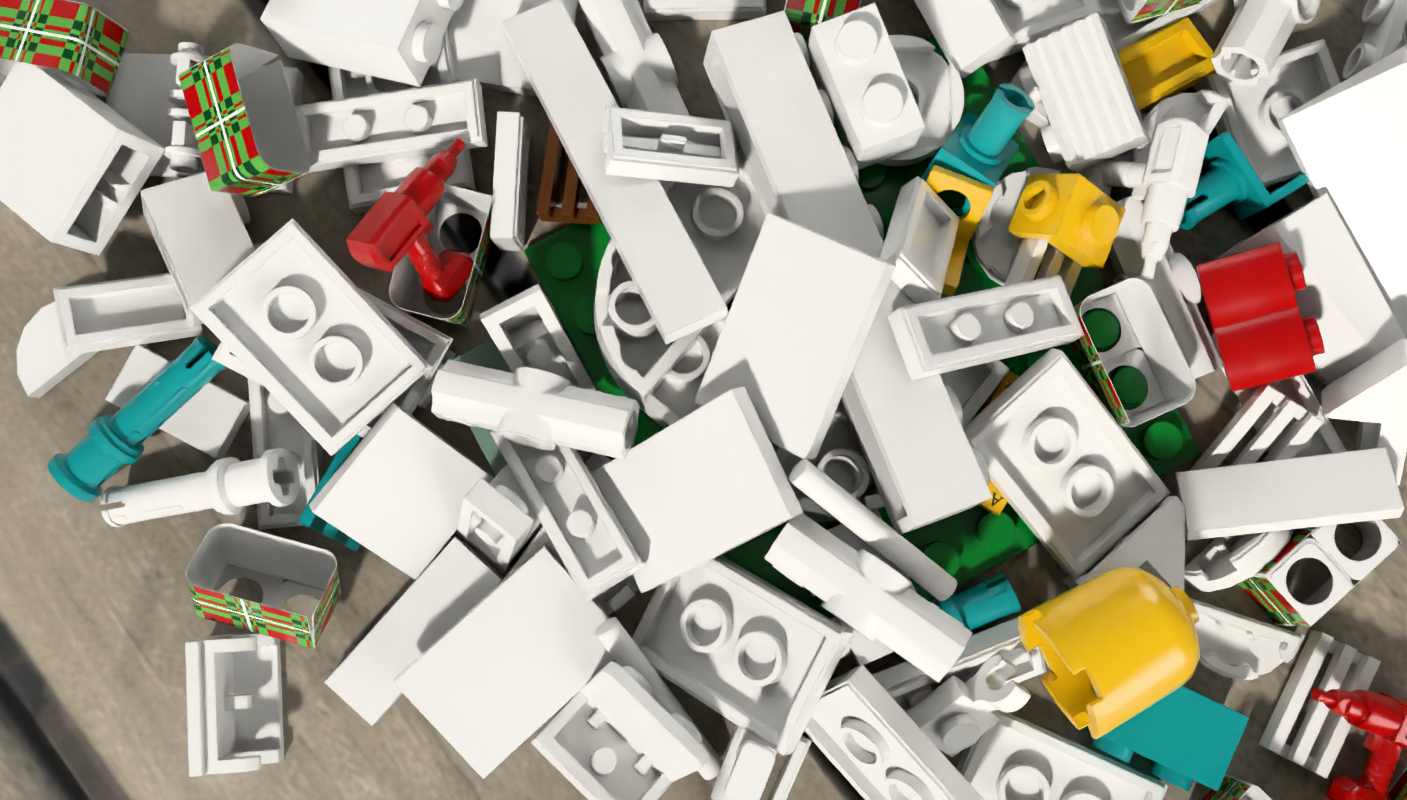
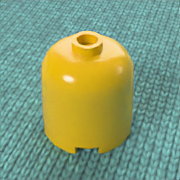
(1113, 646)

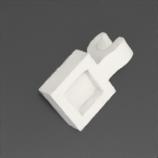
(963, 711)

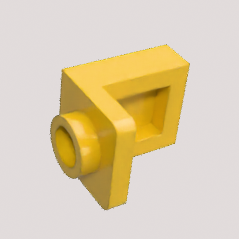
(1069, 216)

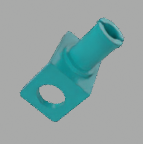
(983, 144)
(1232, 182)

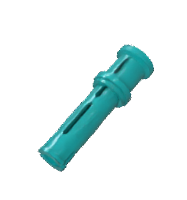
(120, 437)

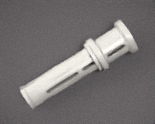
(225, 486)

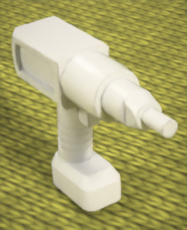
(1162, 182)
(744, 768)

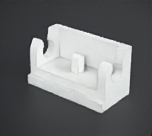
(233, 703)

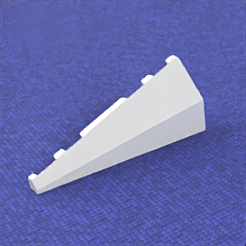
(1338, 289)

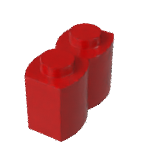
(1258, 316)

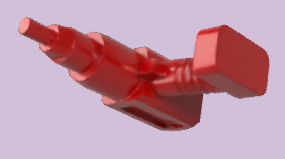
(400, 227)
(1386, 724)

